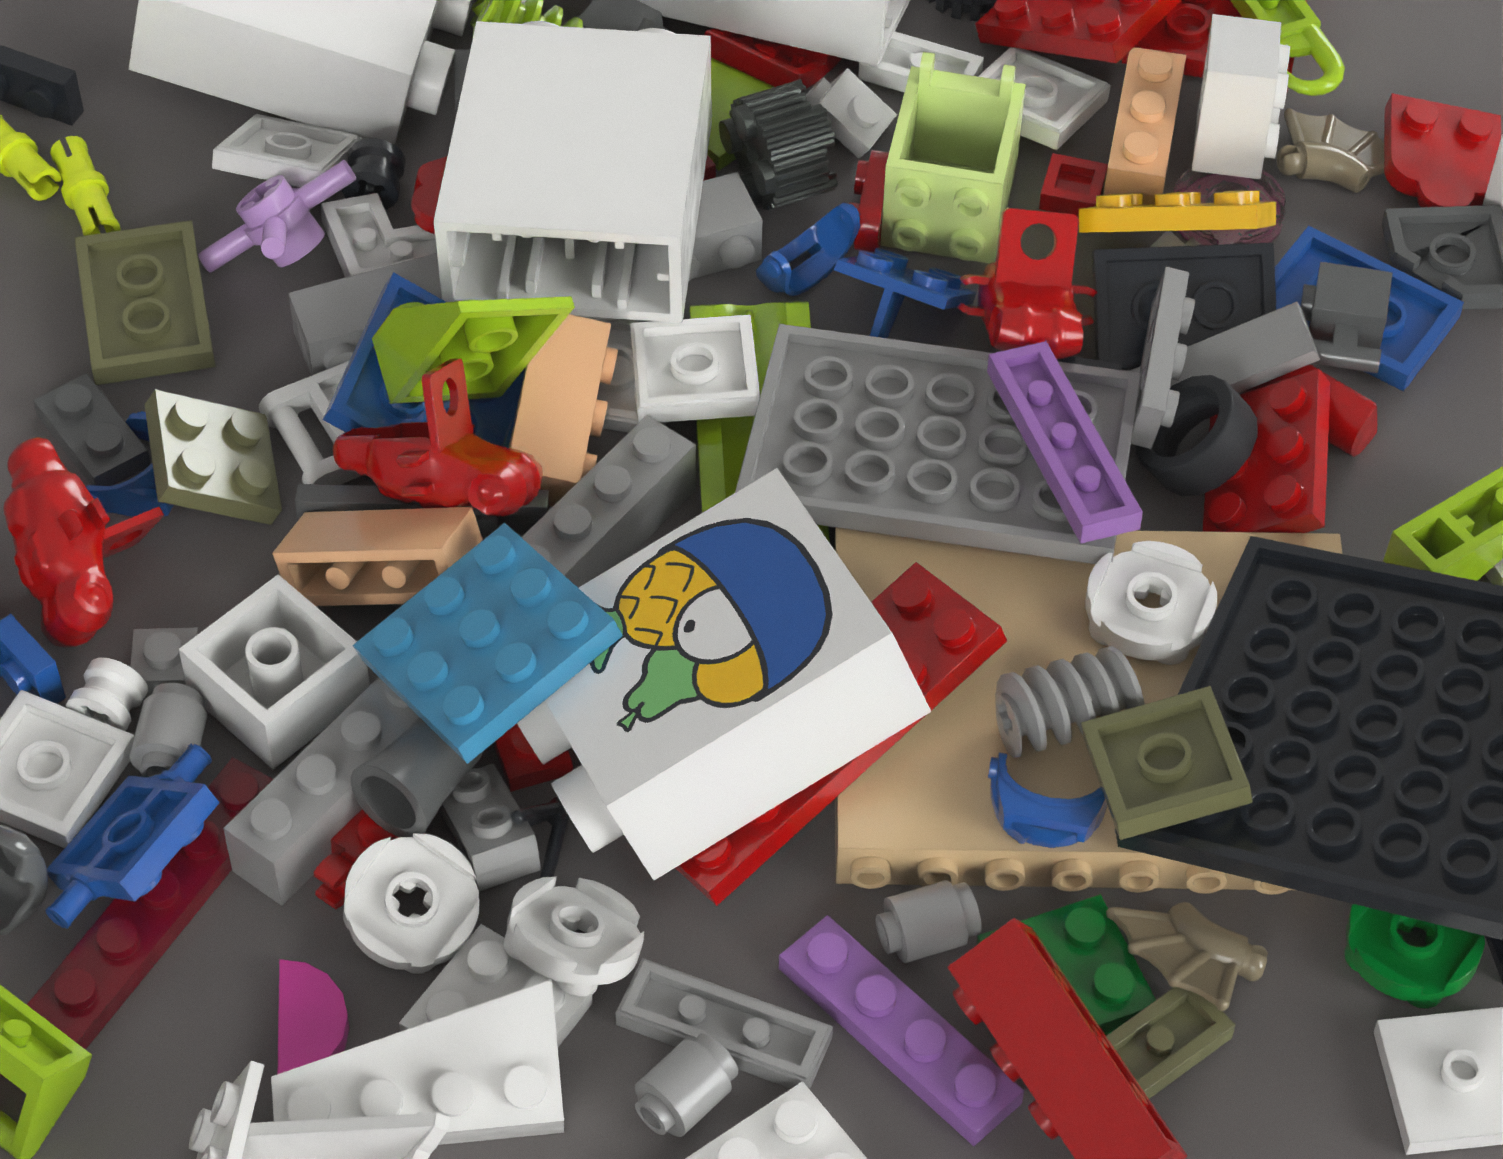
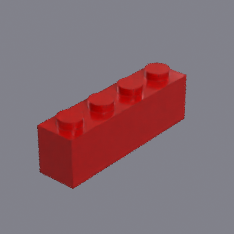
(1057, 1050)

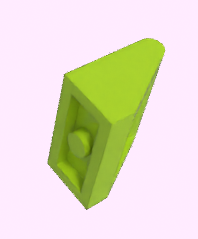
(42, 1065)

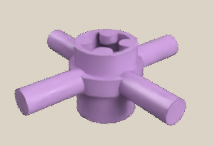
(279, 219)

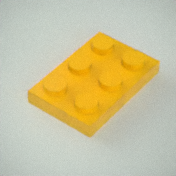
(1177, 212)

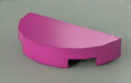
(310, 1016)

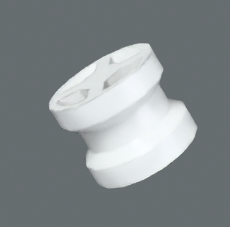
(109, 692)

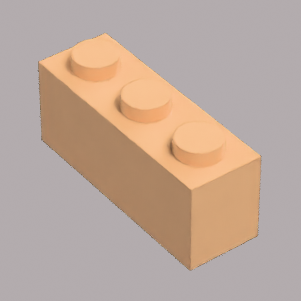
(1145, 123)
(561, 403)
(373, 553)

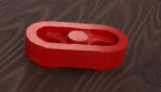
(870, 185)

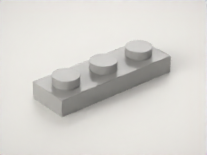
(1162, 357)

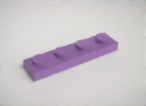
(1064, 442)
(901, 1030)

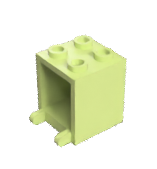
(952, 162)

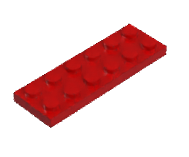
(943, 645)

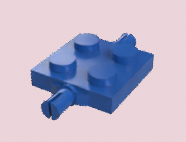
(132, 837)

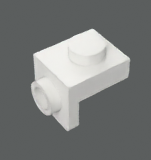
(854, 111)

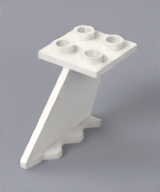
(228, 1133)

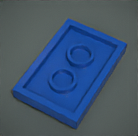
(1416, 313)

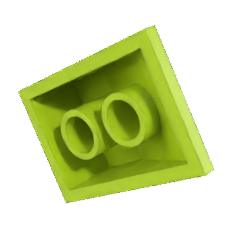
(488, 335)

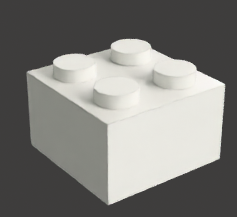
(1240, 97)
(274, 670)

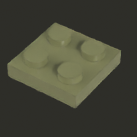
(212, 457)
(1166, 763)

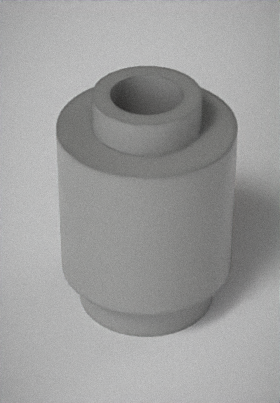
(166, 727)
(928, 920)
(685, 1085)

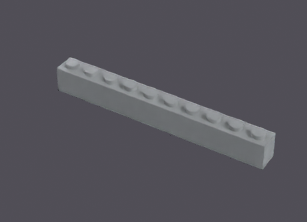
(587, 532)

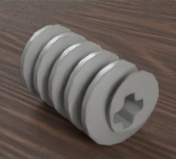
(1063, 696)

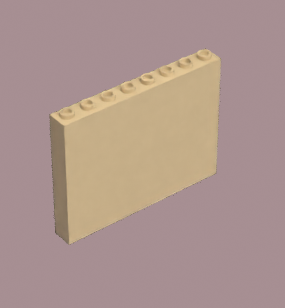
(928, 801)

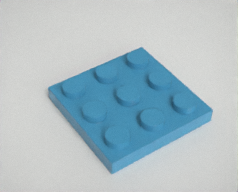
(487, 642)

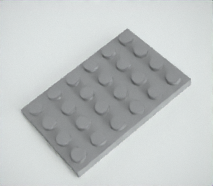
(920, 442)

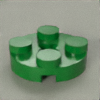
(1406, 971)

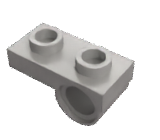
(482, 825)

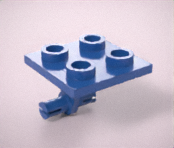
(890, 272)

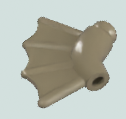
(1330, 151)
(1191, 950)

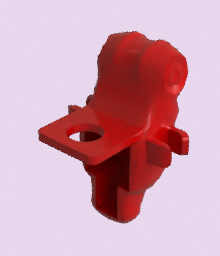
(1031, 298)
(441, 458)
(64, 541)

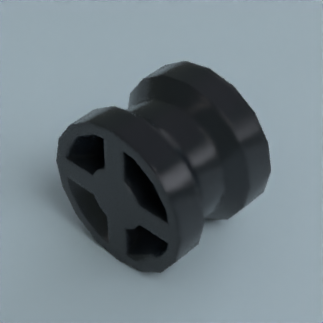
(377, 170)

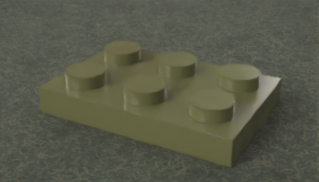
(144, 302)

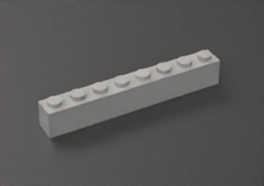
(334, 313)

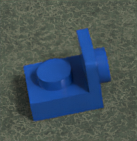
(27, 664)

